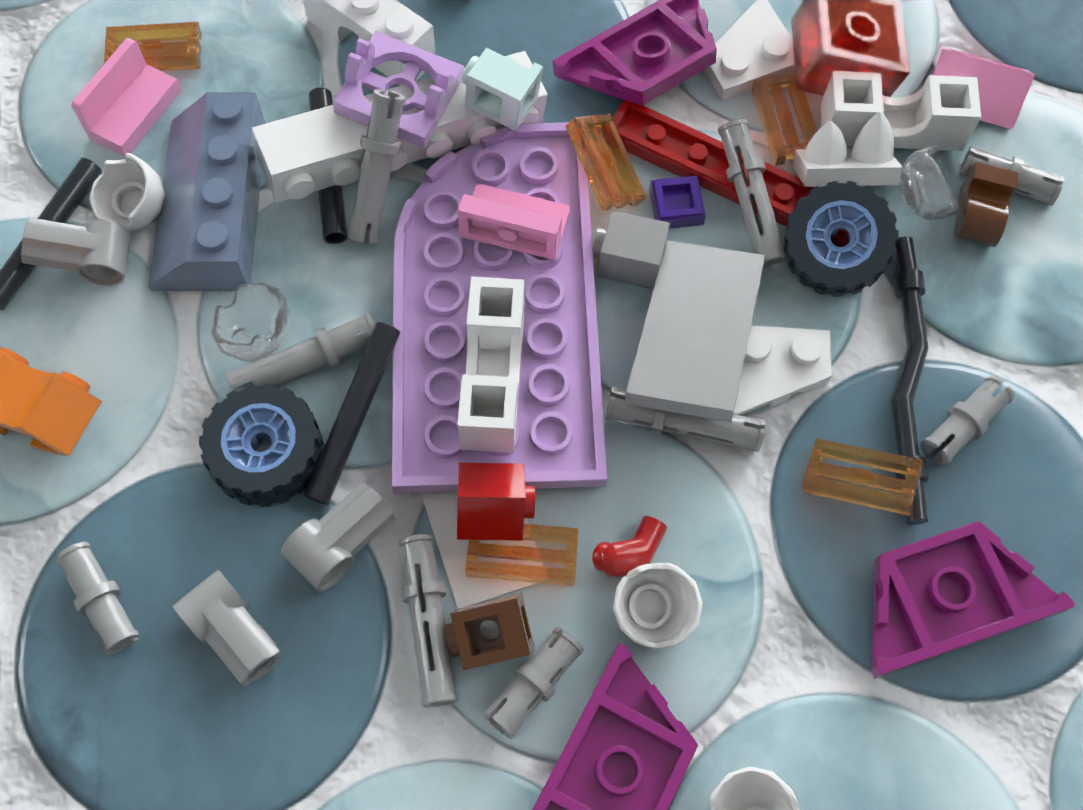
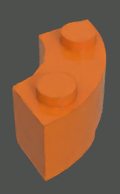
(43, 404)

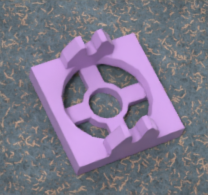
(415, 127)

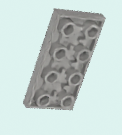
(696, 331)

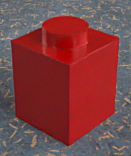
(493, 501)

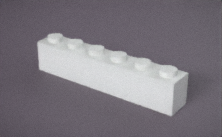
(325, 147)

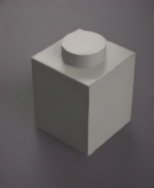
(630, 249)

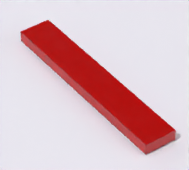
(693, 153)

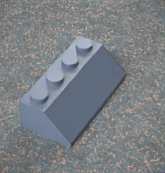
(209, 196)

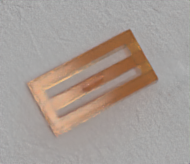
(157, 54)
(768, 119)
(605, 161)
(857, 494)
(527, 573)

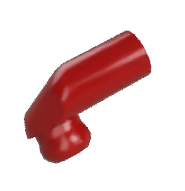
(623, 556)

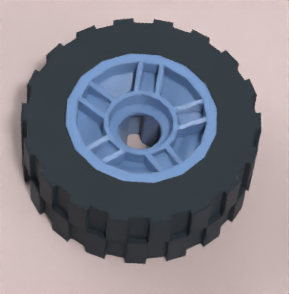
(869, 236)
(236, 432)

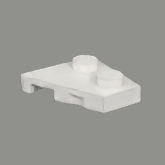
(750, 51)
(782, 364)

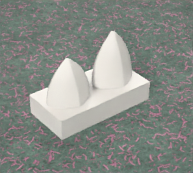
(868, 162)

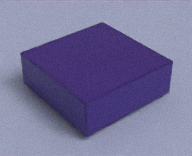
(677, 201)

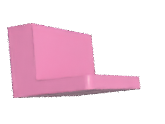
(999, 85)
(124, 99)
(513, 220)

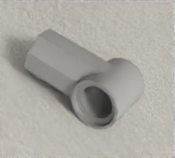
(93, 251)
(327, 547)
(221, 618)

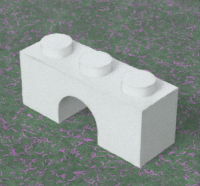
(365, 17)
(936, 115)
(493, 365)

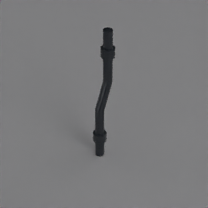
(909, 288)

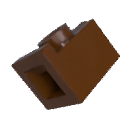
(474, 649)

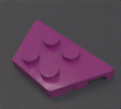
(643, 53)
(951, 596)
(623, 748)

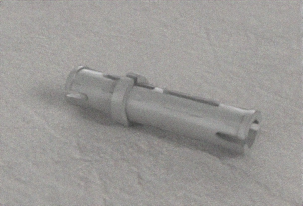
(737, 140)
(379, 147)
(306, 355)
(742, 432)
(437, 679)

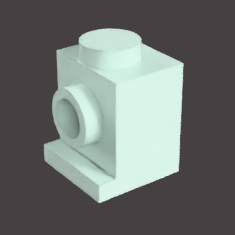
(501, 87)

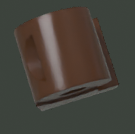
(985, 204)

